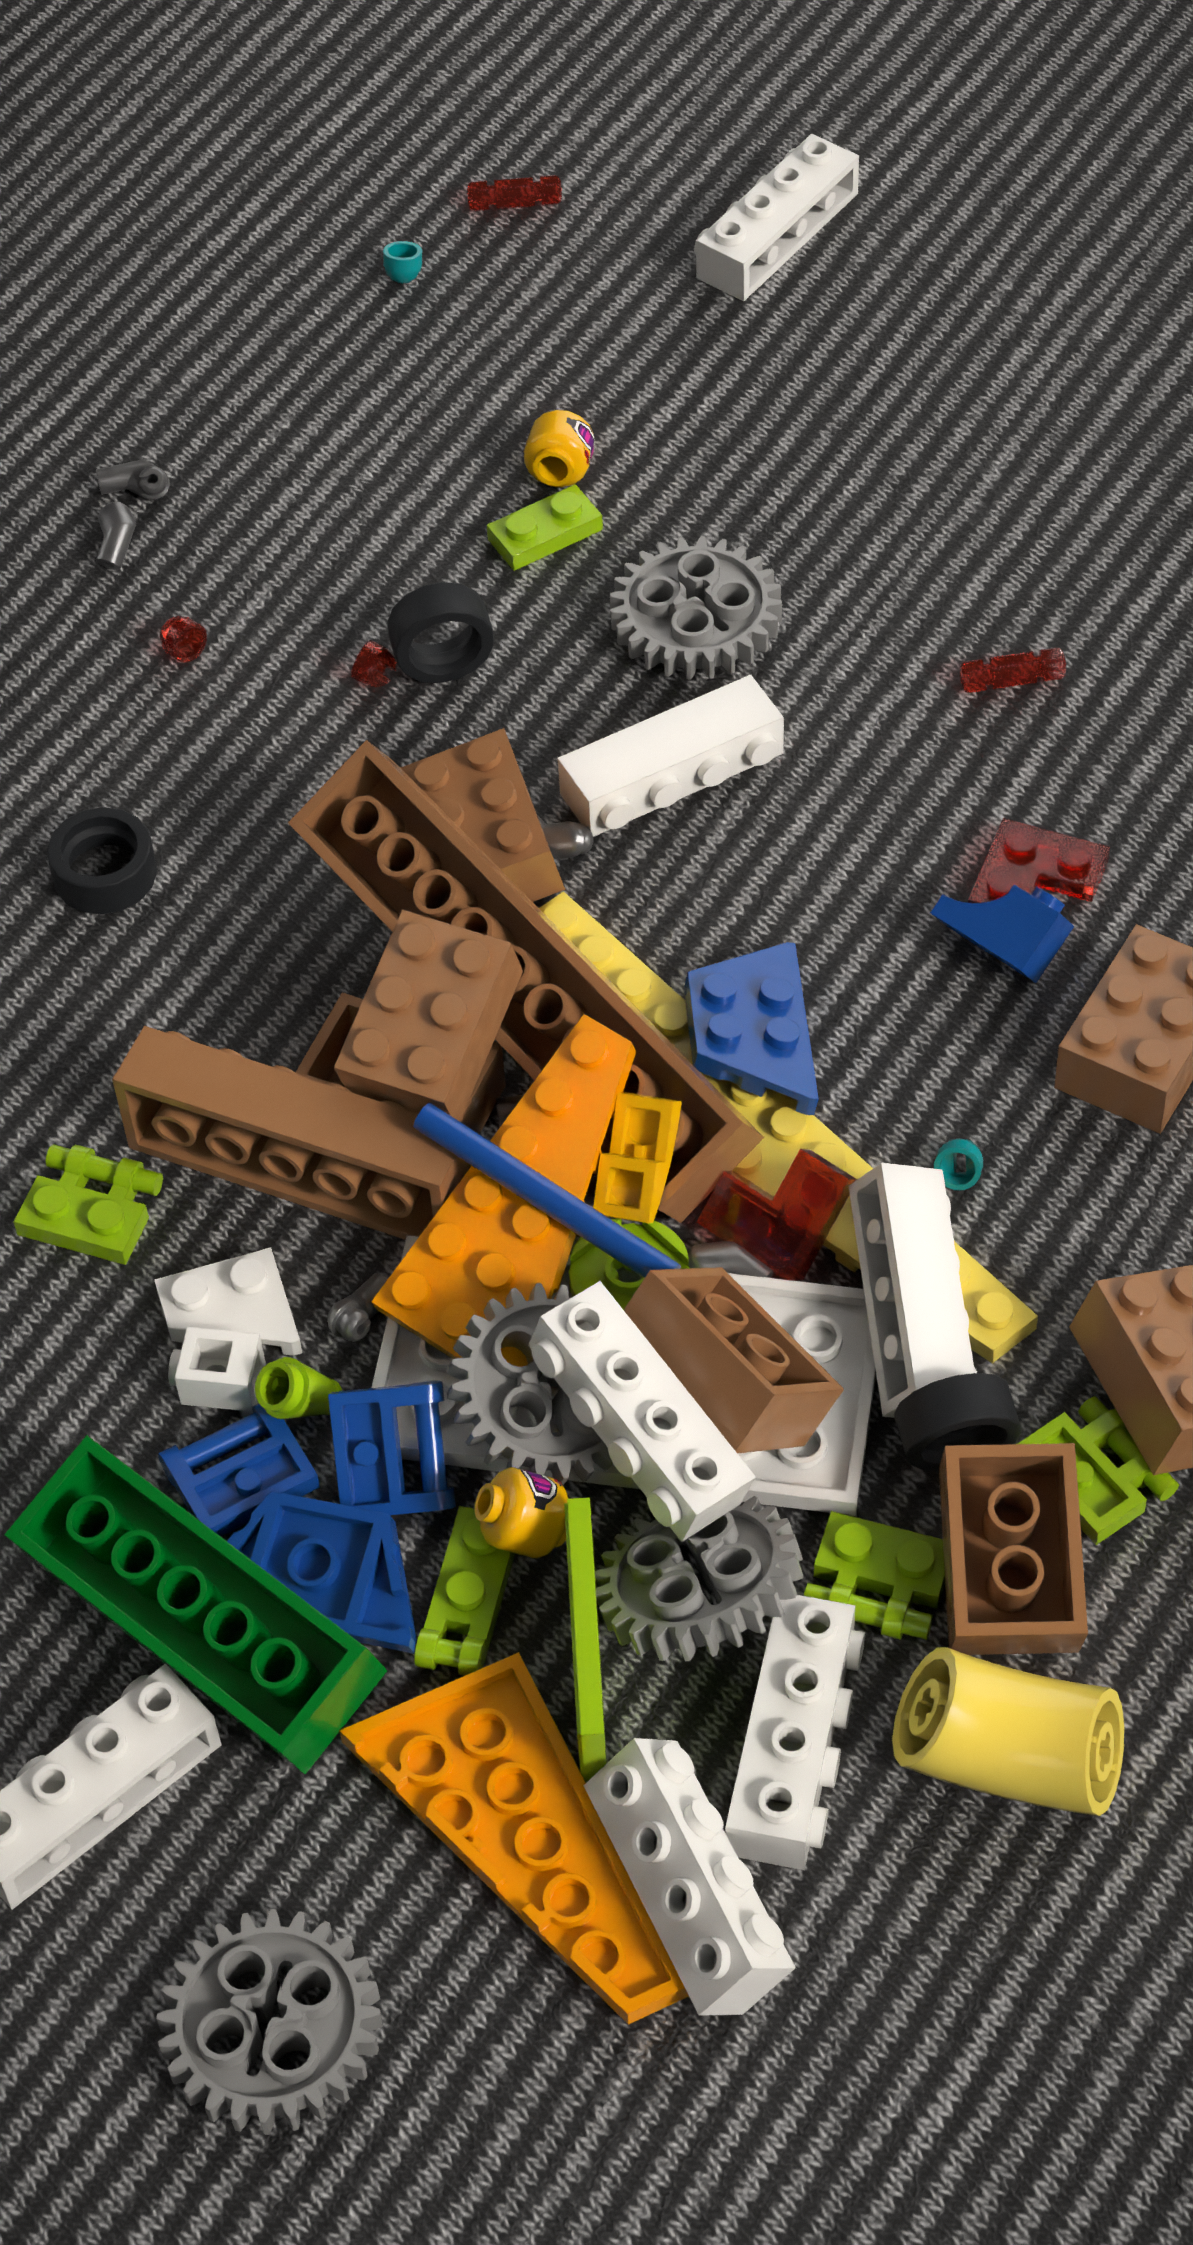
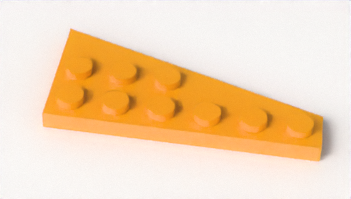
(511, 1803)

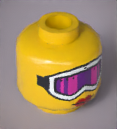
(559, 448)
(522, 1512)

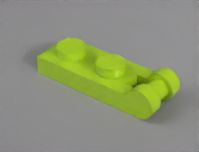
(464, 1599)

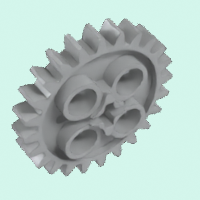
(696, 607)
(494, 1386)
(657, 1599)
(328, 2031)

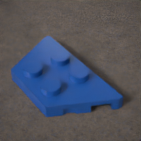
(753, 1024)
(338, 1562)

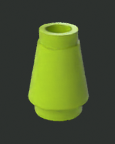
(293, 1389)

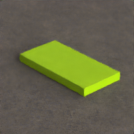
(585, 1637)

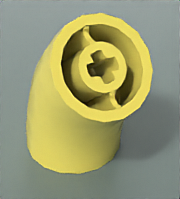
(1011, 1733)

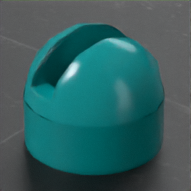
(402, 261)
(947, 1161)

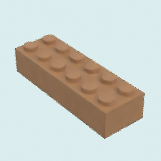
(282, 1134)

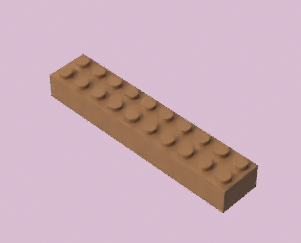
(412, 857)

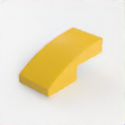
(639, 1157)

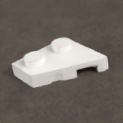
(231, 1296)

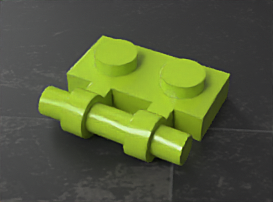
(86, 1219)
(1105, 1492)
(884, 1562)

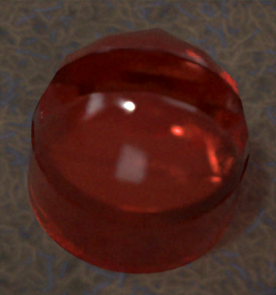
(183, 638)
(372, 663)

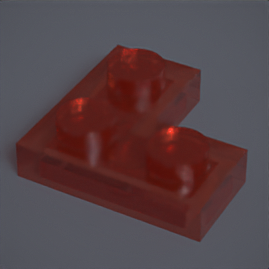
(1039, 858)
(781, 1228)

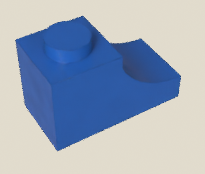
(1015, 929)

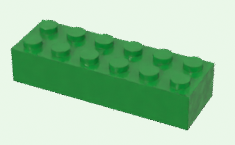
(197, 1604)

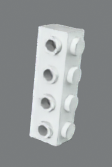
(776, 217)
(671, 755)
(910, 1279)
(640, 1411)
(791, 1732)
(99, 1779)
(689, 1877)

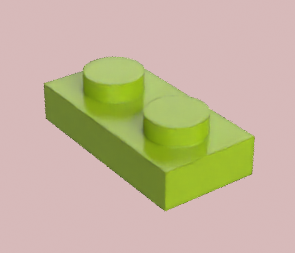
(544, 527)

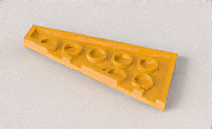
(487, 1235)

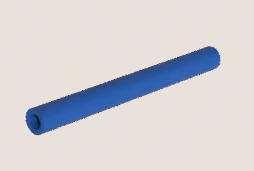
(541, 1192)

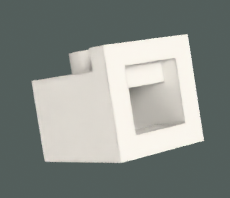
(217, 1369)

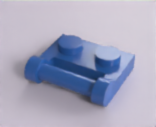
(370, 1449)
(234, 1488)

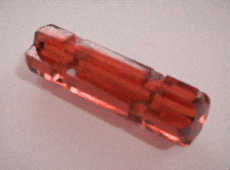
(514, 193)
(1013, 670)

